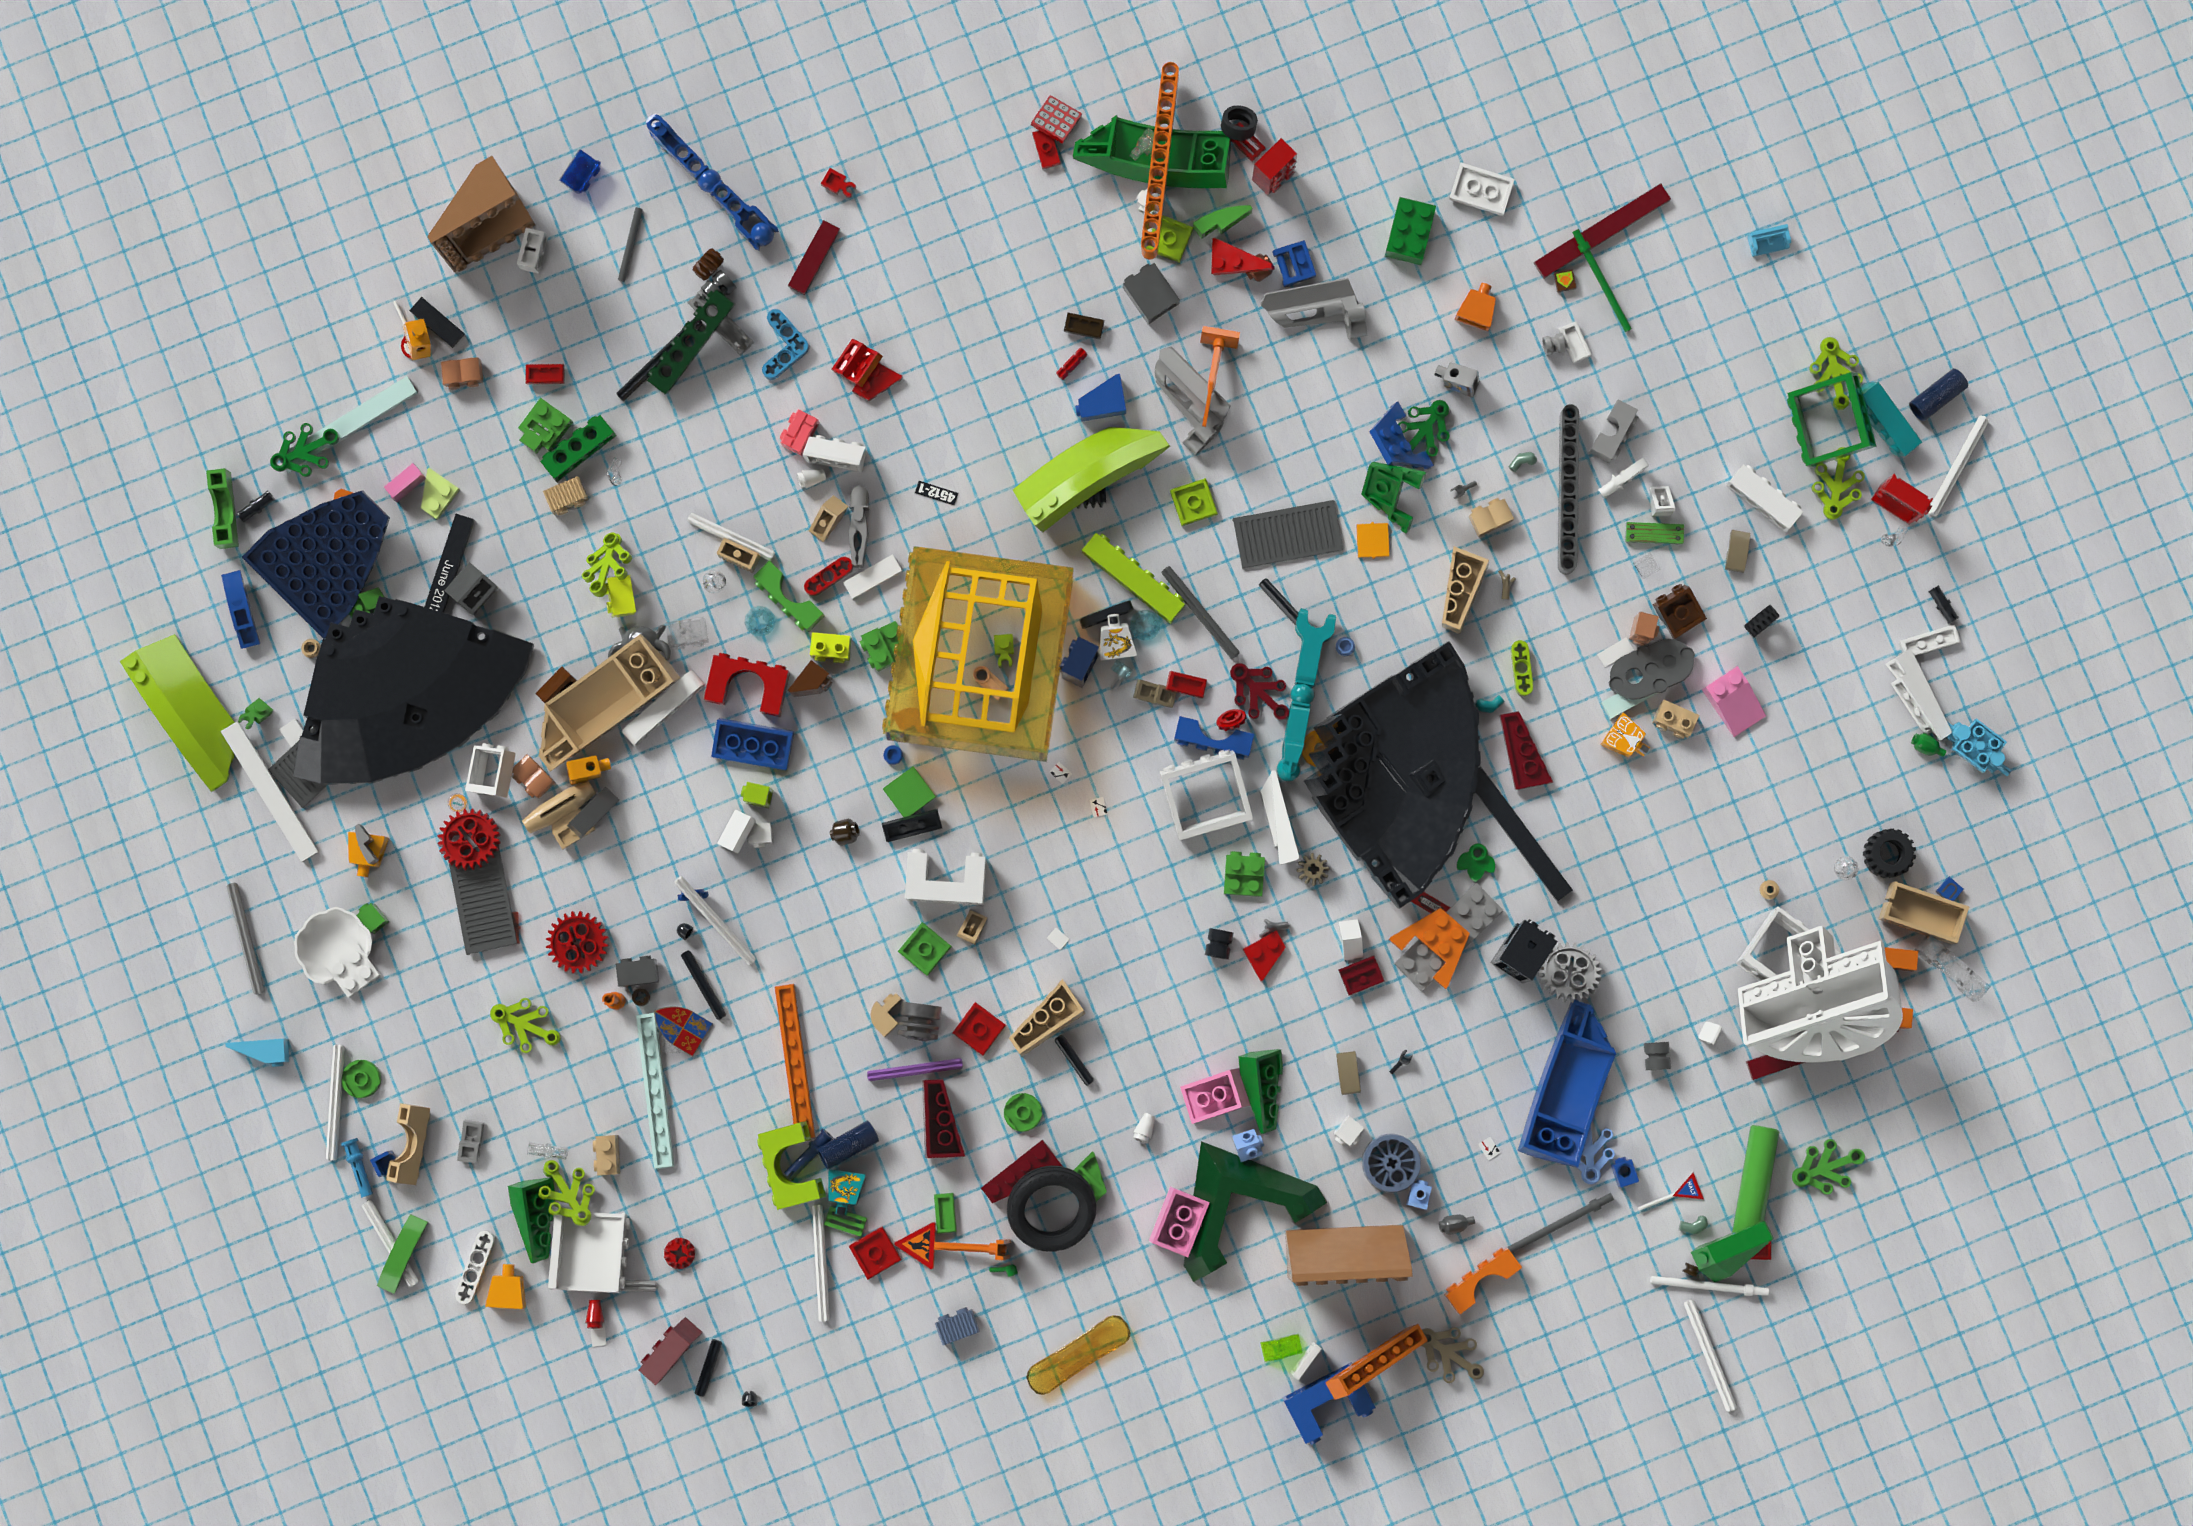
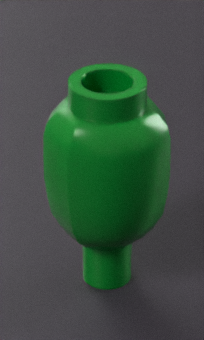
(1927, 745)

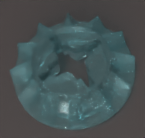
(762, 629)
(1137, 629)

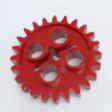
(483, 828)
(561, 950)

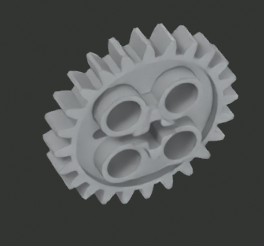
(1587, 976)

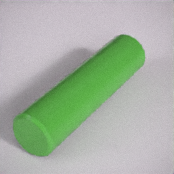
(1756, 1177)

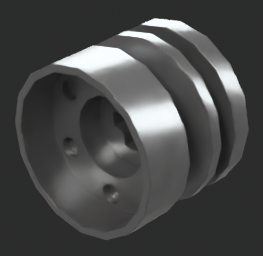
(919, 1021)

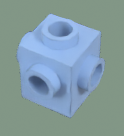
(1248, 1145)

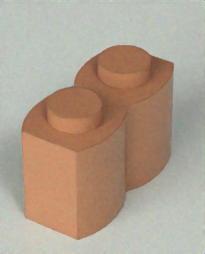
(462, 372)
(532, 776)

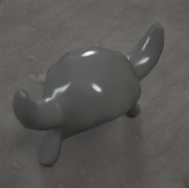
(649, 634)

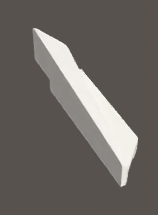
(1917, 695)
(1278, 820)

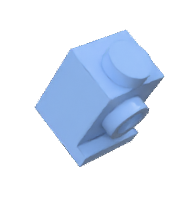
(1417, 1202)

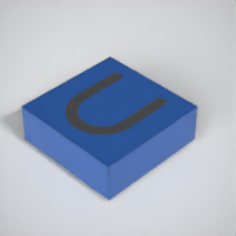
(1949, 889)

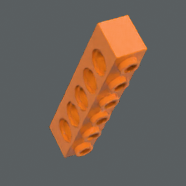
(1376, 1361)

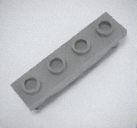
(728, 328)

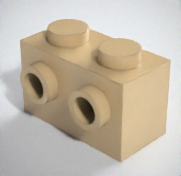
(1675, 719)
(607, 1155)

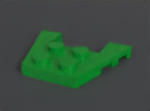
(1384, 486)

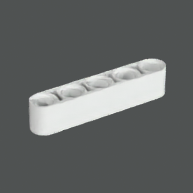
(663, 708)

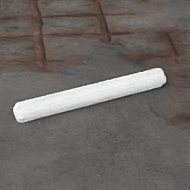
(725, 533)
(387, 1238)

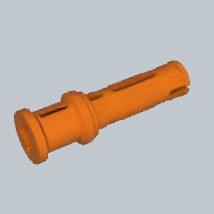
(614, 998)

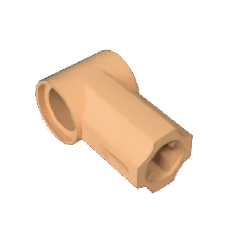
(990, 682)

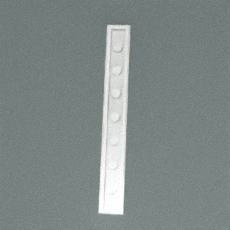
(269, 791)

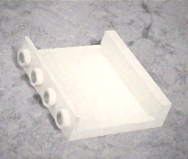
(589, 1255)

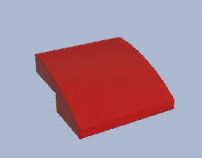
(857, 362)

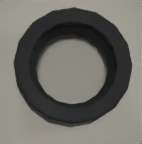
(1241, 113)

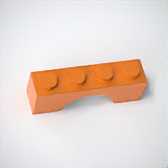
(1462, 1294)

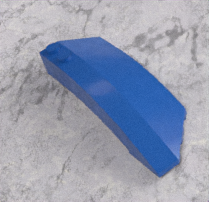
(1568, 1089)

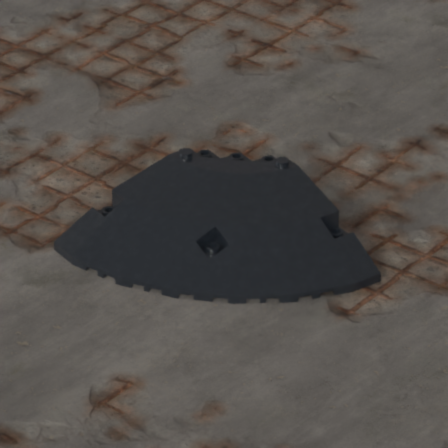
(386, 672)
(1423, 731)

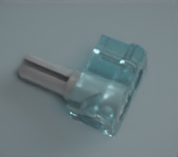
(1123, 673)

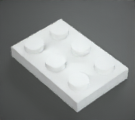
(1481, 189)

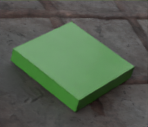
(909, 792)
(924, 949)

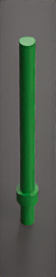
(1584, 248)

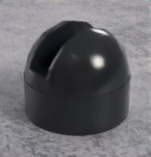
(684, 930)
(749, 1400)

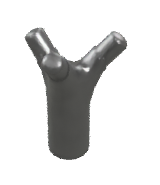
(1272, 926)

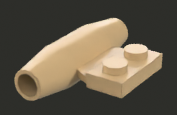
(559, 812)

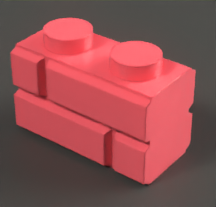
(799, 431)

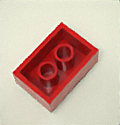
(1274, 167)

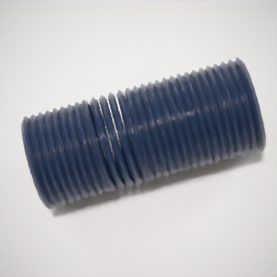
(1939, 393)
(846, 1145)

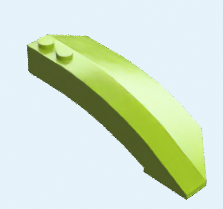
(1085, 471)
(183, 706)

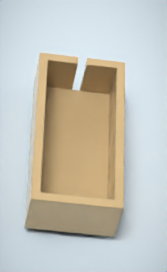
(1923, 913)

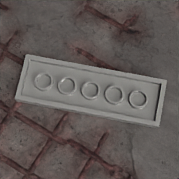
(1473, 912)

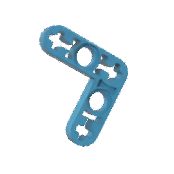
(788, 349)

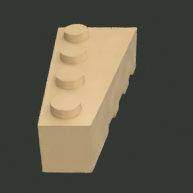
(1463, 585)
(1051, 1016)

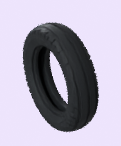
(1062, 1238)

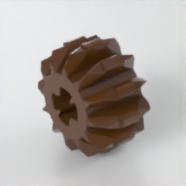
(708, 264)

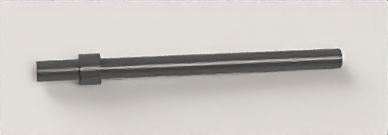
(1594, 1205)

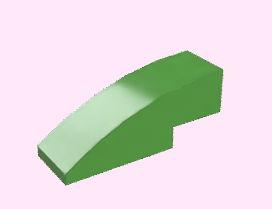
(1221, 220)

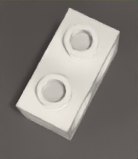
(532, 250)

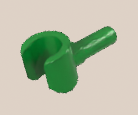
(1010, 1269)

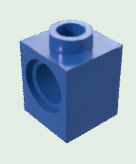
(1632, 1176)

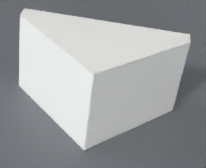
(1661, 501)
(1351, 939)

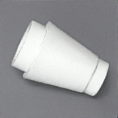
(810, 477)
(1144, 1129)

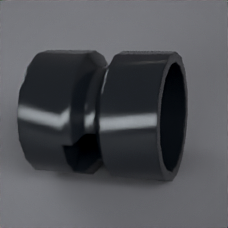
(1219, 943)

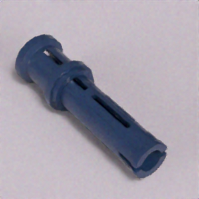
(809, 1154)

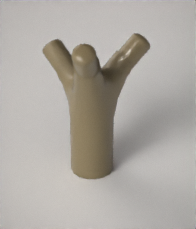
(1506, 582)

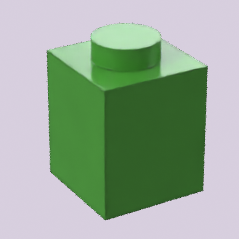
(372, 917)

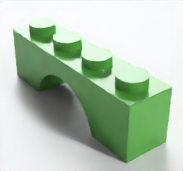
(225, 525)
(771, 580)

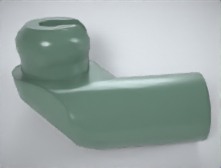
(1695, 1227)

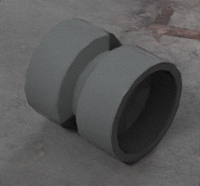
(722, 279)
(1657, 1056)

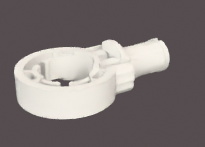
(1625, 476)

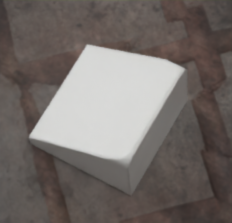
(1710, 1033)

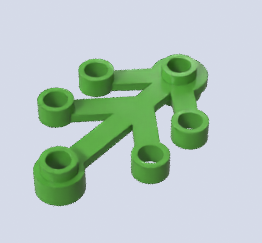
(1824, 1168)

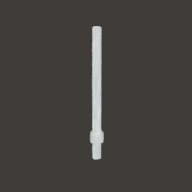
(1747, 1289)

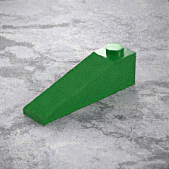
(1260, 1079)
(533, 1216)
(1729, 1253)

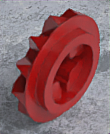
(1231, 719)
(683, 1261)

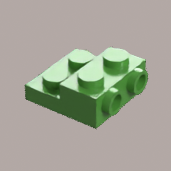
(880, 645)
(1244, 874)

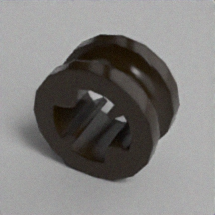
(635, 995)
(1691, 1270)

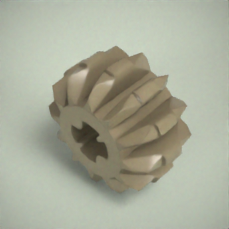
(1317, 864)

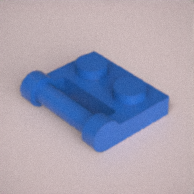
(1300, 261)

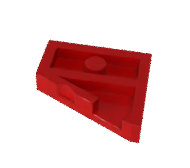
(1264, 953)

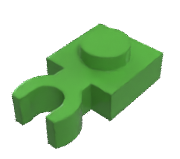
(257, 712)

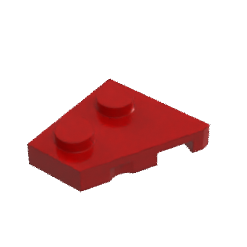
(878, 382)

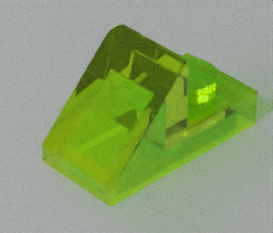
(1281, 1347)

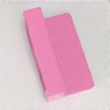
(404, 482)

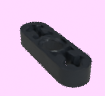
(1101, 616)

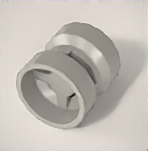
(1554, 344)

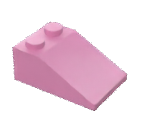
(1734, 701)
(1215, 1095)

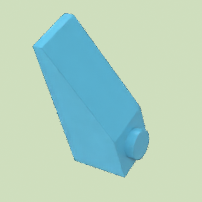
(267, 1051)

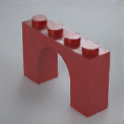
(725, 669)

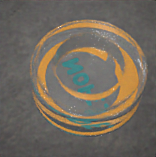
(457, 802)

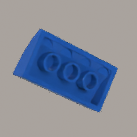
(752, 744)

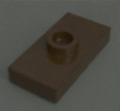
(1084, 325)

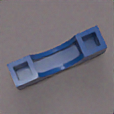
(1190, 733)

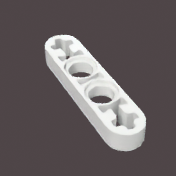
(473, 1266)

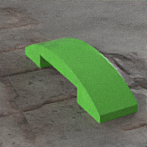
(401, 1253)

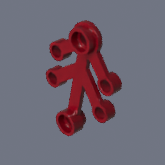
(1257, 688)

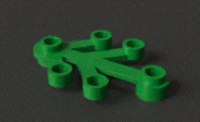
(1425, 427)
(301, 451)

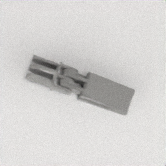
(859, 503)

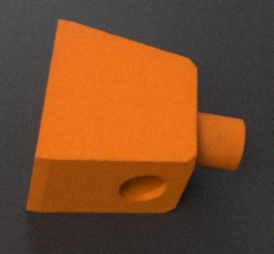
(1477, 308)

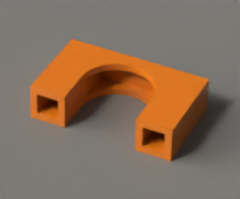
(1906, 961)

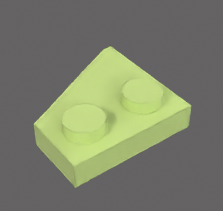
(437, 494)

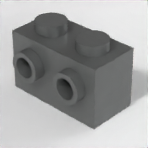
(637, 972)

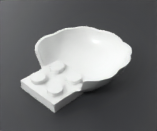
(336, 948)

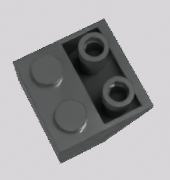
(471, 589)

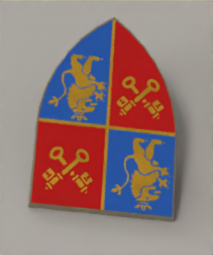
(682, 1027)

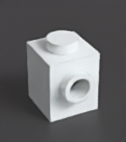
(760, 835)
(1348, 1132)

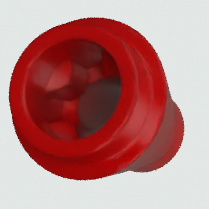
(594, 1315)

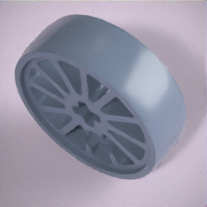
(1397, 1186)

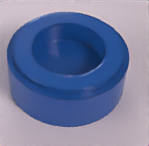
(893, 755)

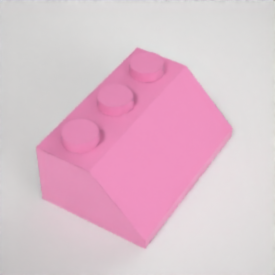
(1179, 1221)

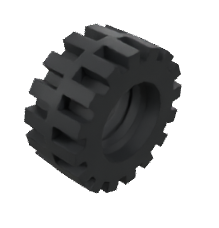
(1761, 621)

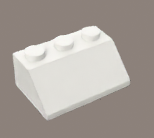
(835, 453)

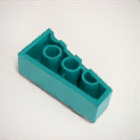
(1888, 420)

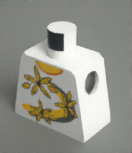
(1116, 640)

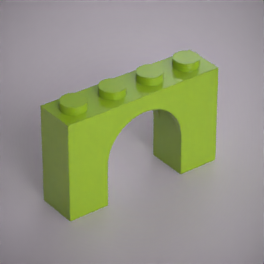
(784, 1191)

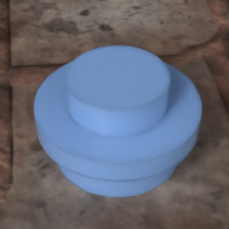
(1345, 646)

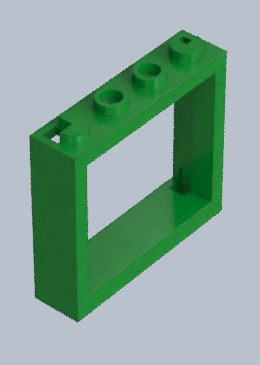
(1860, 414)

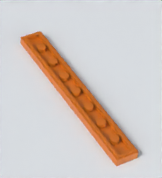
(794, 1056)

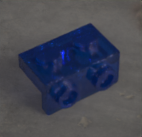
(580, 172)

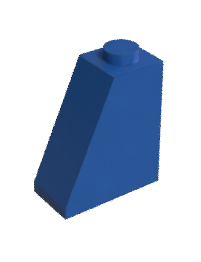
(1102, 401)

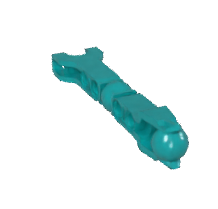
(1302, 692)

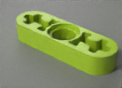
(1515, 654)

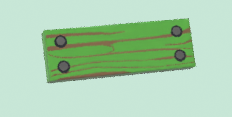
(1654, 533)

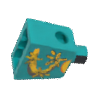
(844, 1189)

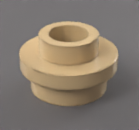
(305, 648)
(1763, 889)

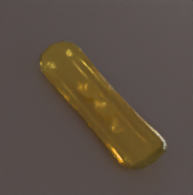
(1078, 1354)

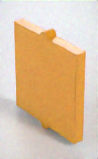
(1372, 540)

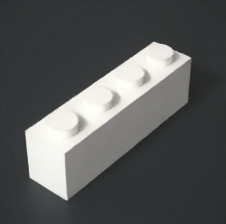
(1765, 498)

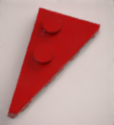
(1232, 260)

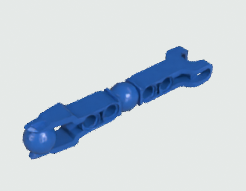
(711, 182)

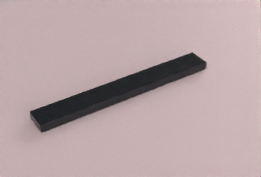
(1521, 837)

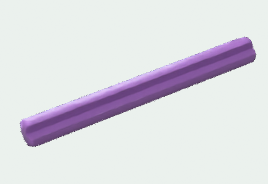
(916, 1069)

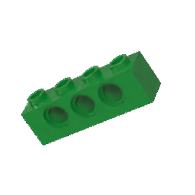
(575, 458)

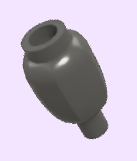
(1455, 1223)

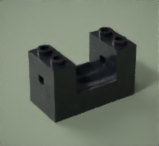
(1524, 951)

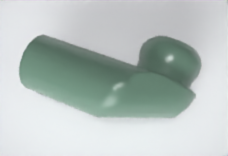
(1521, 458)

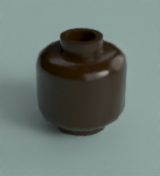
(844, 832)

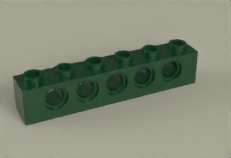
(656, 375)

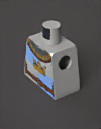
(1465, 380)

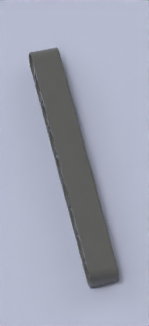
(1571, 480)

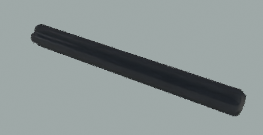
(642, 375)

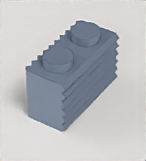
(957, 1326)

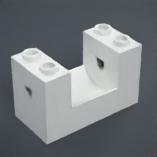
(922, 890)

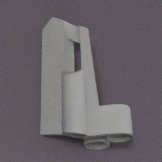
(1332, 299)
(1194, 386)

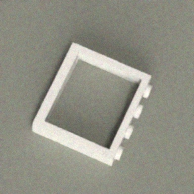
(1212, 824)
(1781, 917)

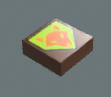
(1564, 280)

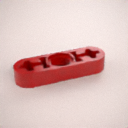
(820, 589)

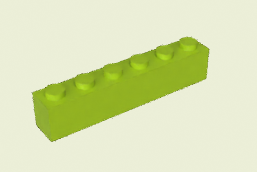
(1133, 578)

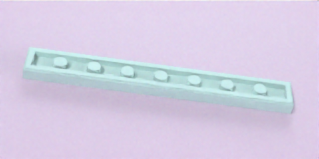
(362, 415)
(655, 1091)

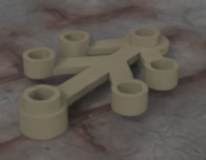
(1447, 1352)

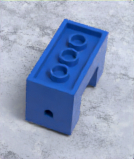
(1316, 1393)

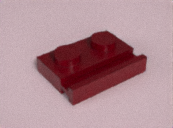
(1361, 975)

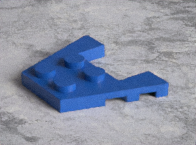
(1392, 443)

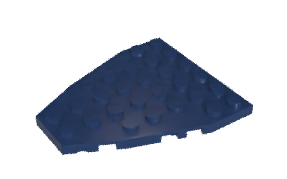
(322, 557)

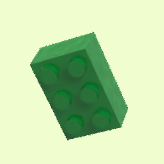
(1410, 231)

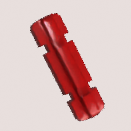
(1071, 363)

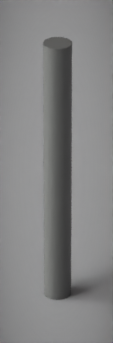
(630, 244)

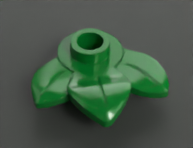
(1476, 865)

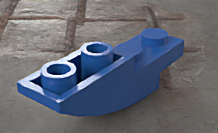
(240, 609)

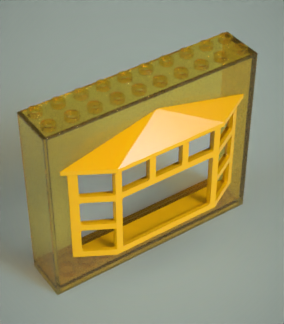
(917, 651)

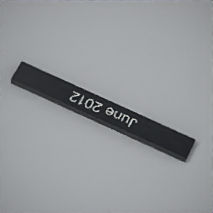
(449, 562)

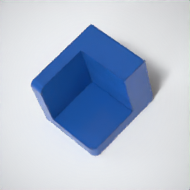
(381, 1162)

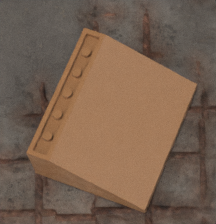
(479, 217)
(1347, 1254)

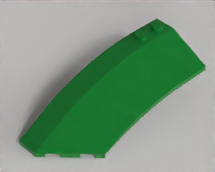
(1195, 158)

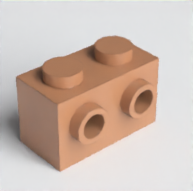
(1644, 628)

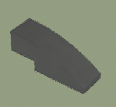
(592, 812)

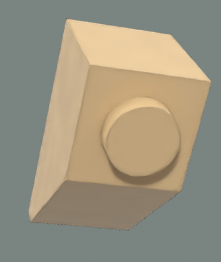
(828, 518)

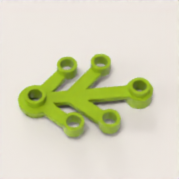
(1834, 368)
(1836, 488)
(611, 542)
(522, 1023)
(568, 1195)

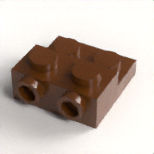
(1679, 610)

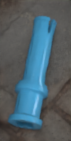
(355, 1158)

